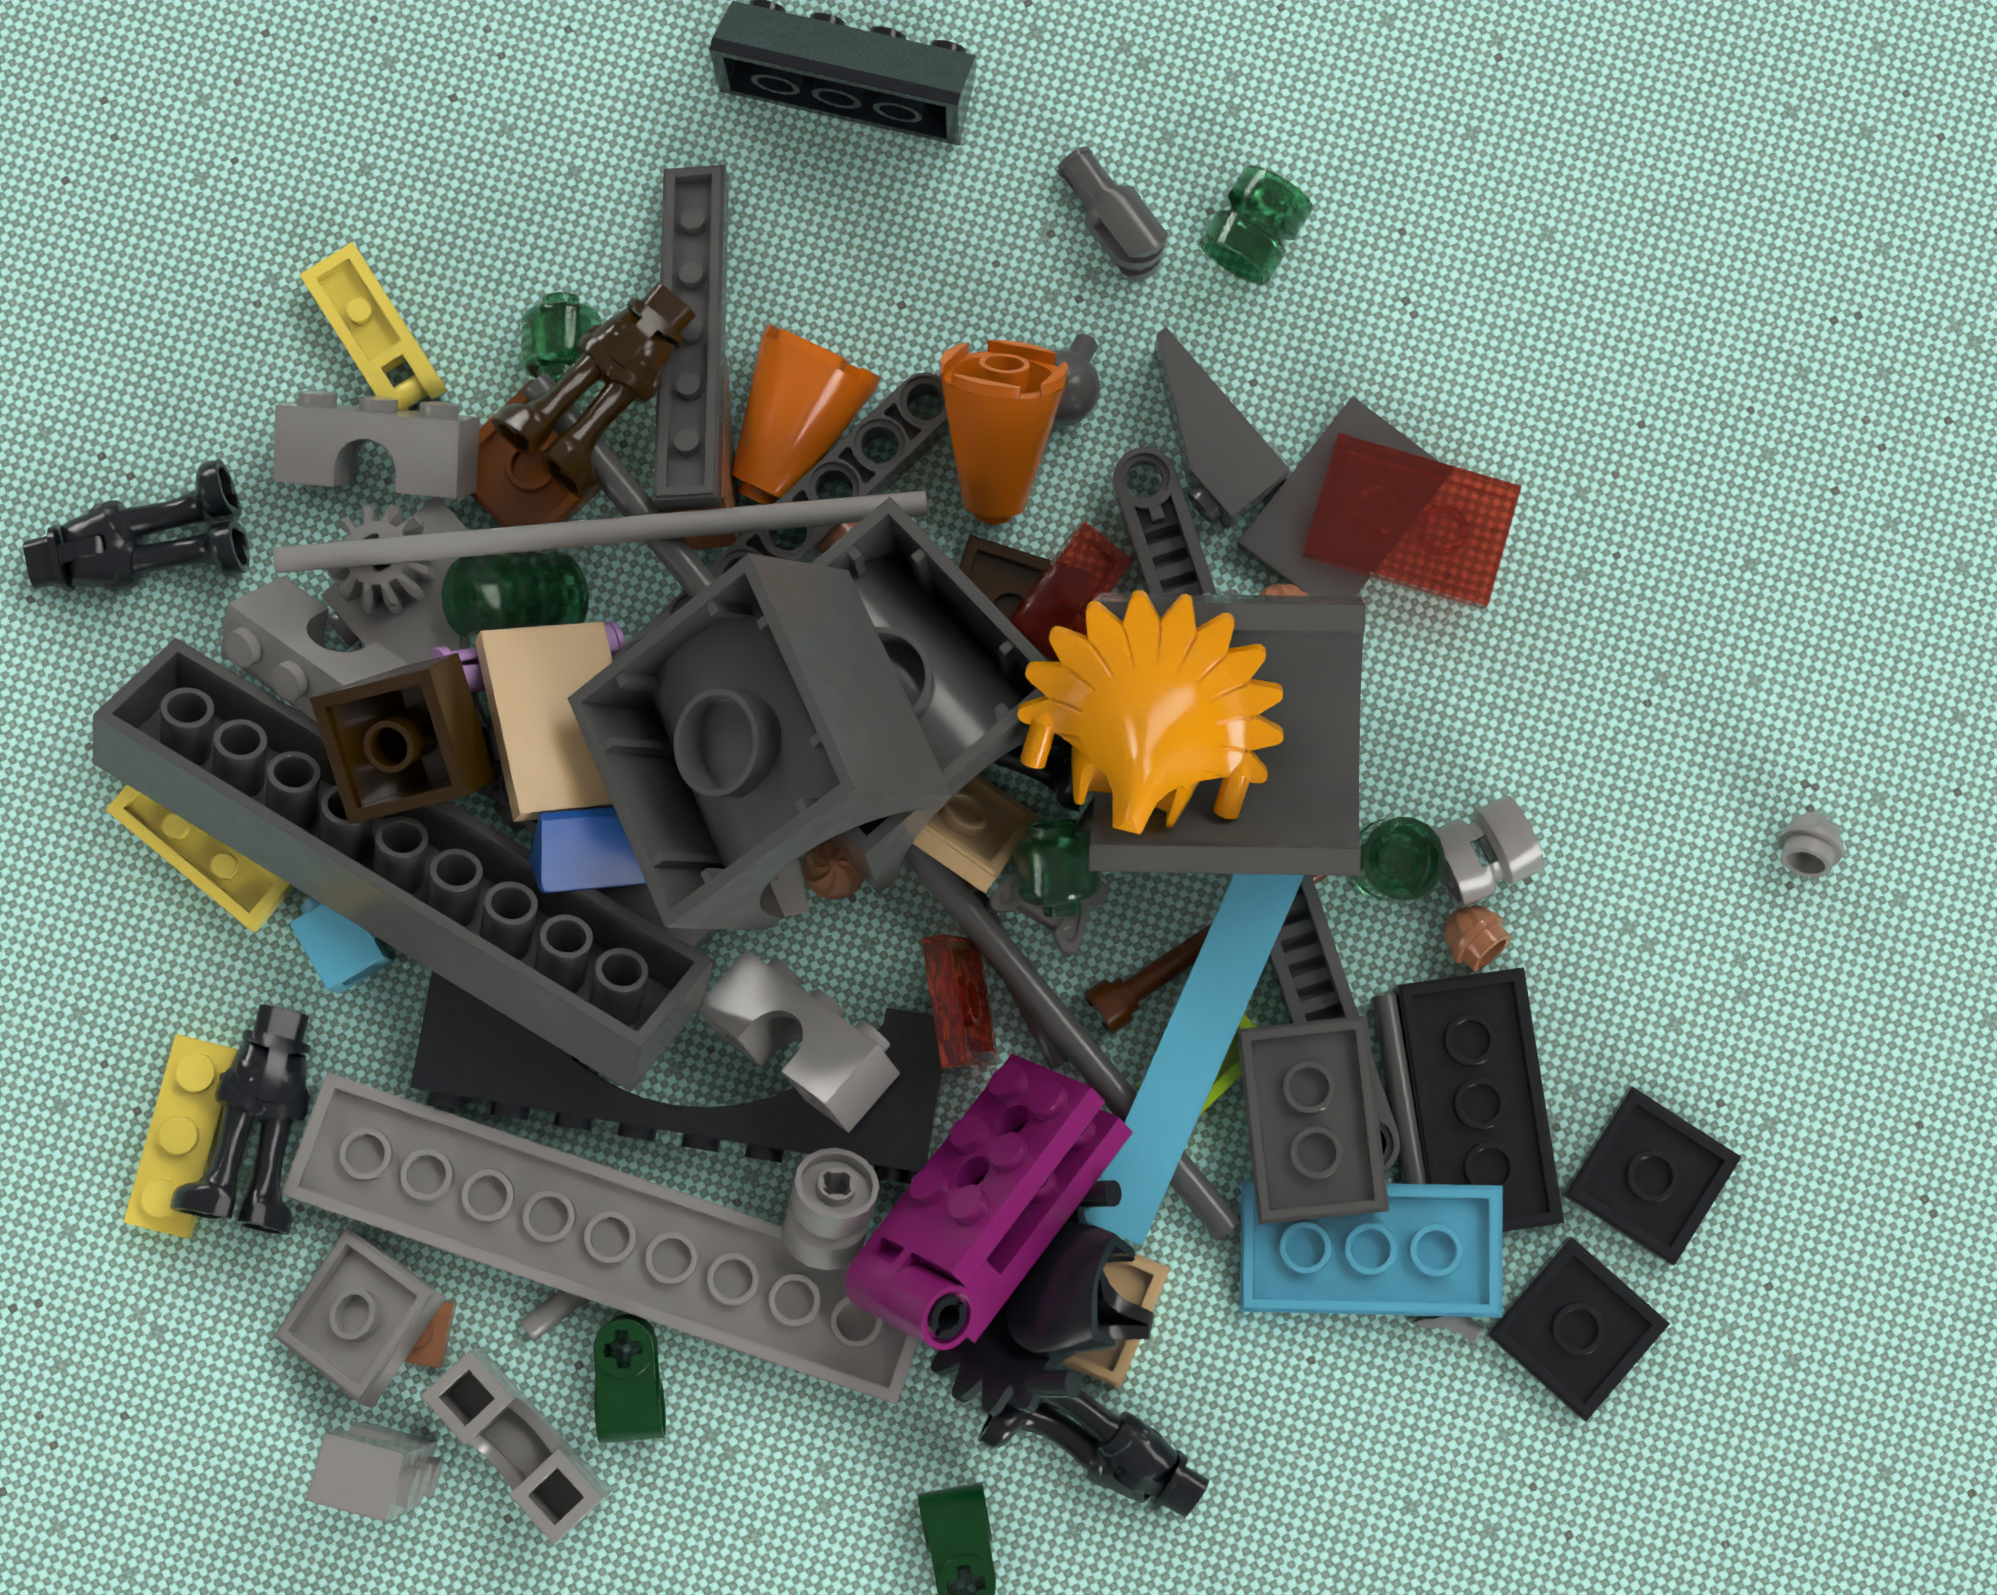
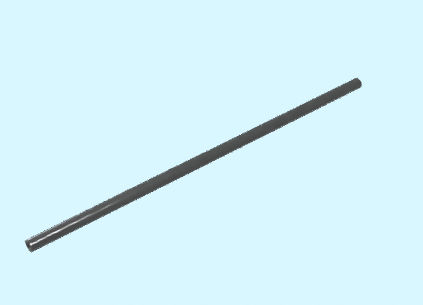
(940, 880)

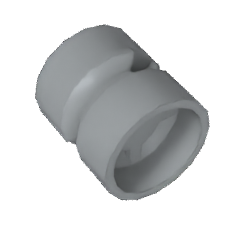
(1505, 842)
(830, 1208)

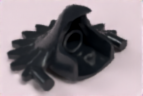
(1051, 1315)

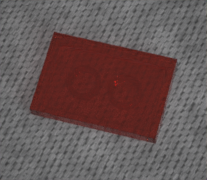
(1412, 521)

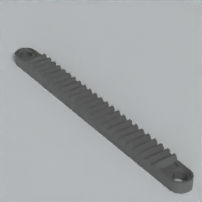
(1304, 953)

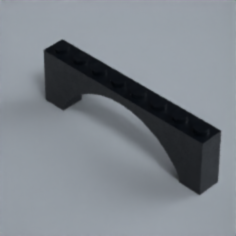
(486, 1056)

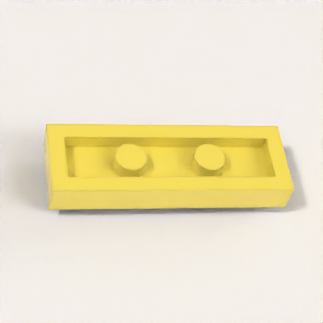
(219, 871)
(180, 1135)

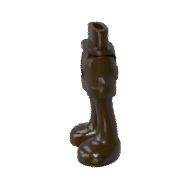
(623, 354)

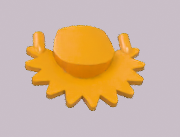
(1153, 710)

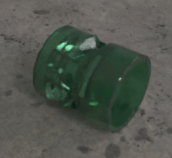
(1260, 217)
(1398, 859)

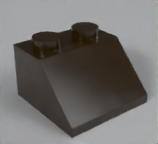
(403, 739)

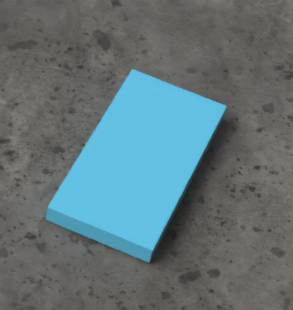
(1421, 1258)

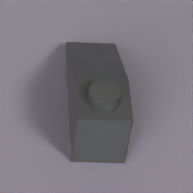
(1218, 447)

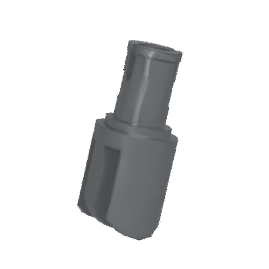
(1115, 215)

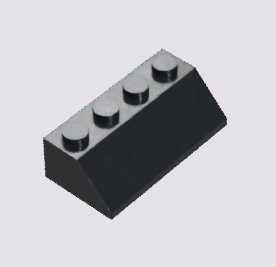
(844, 70)

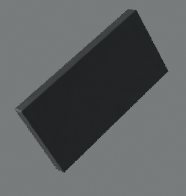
(1481, 1090)

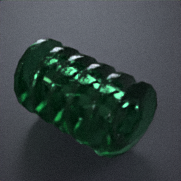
(514, 592)

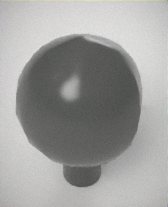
(1082, 382)

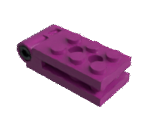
(986, 1205)

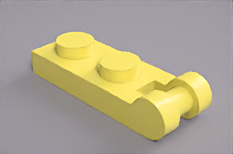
(371, 327)

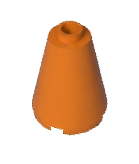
(795, 412)
(1000, 421)

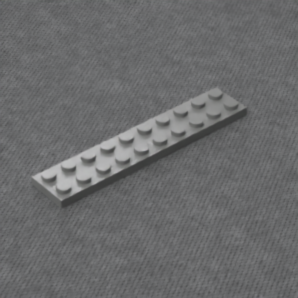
(589, 1234)

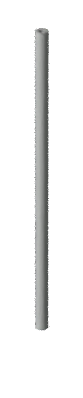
(588, 532)

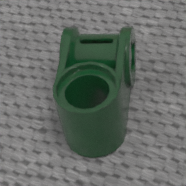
(628, 1394)
(958, 1535)

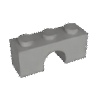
(430, 447)
(280, 640)
(837, 1065)
(530, 1454)
(374, 1471)

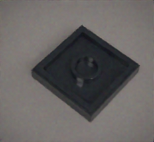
(1651, 1176)
(1577, 1328)

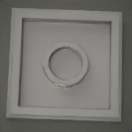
(359, 1317)

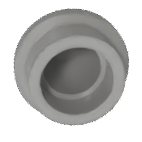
(1811, 845)

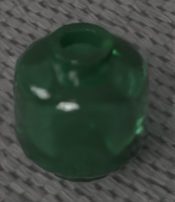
(552, 332)
(1055, 867)

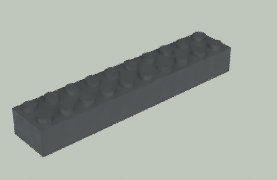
(416, 878)

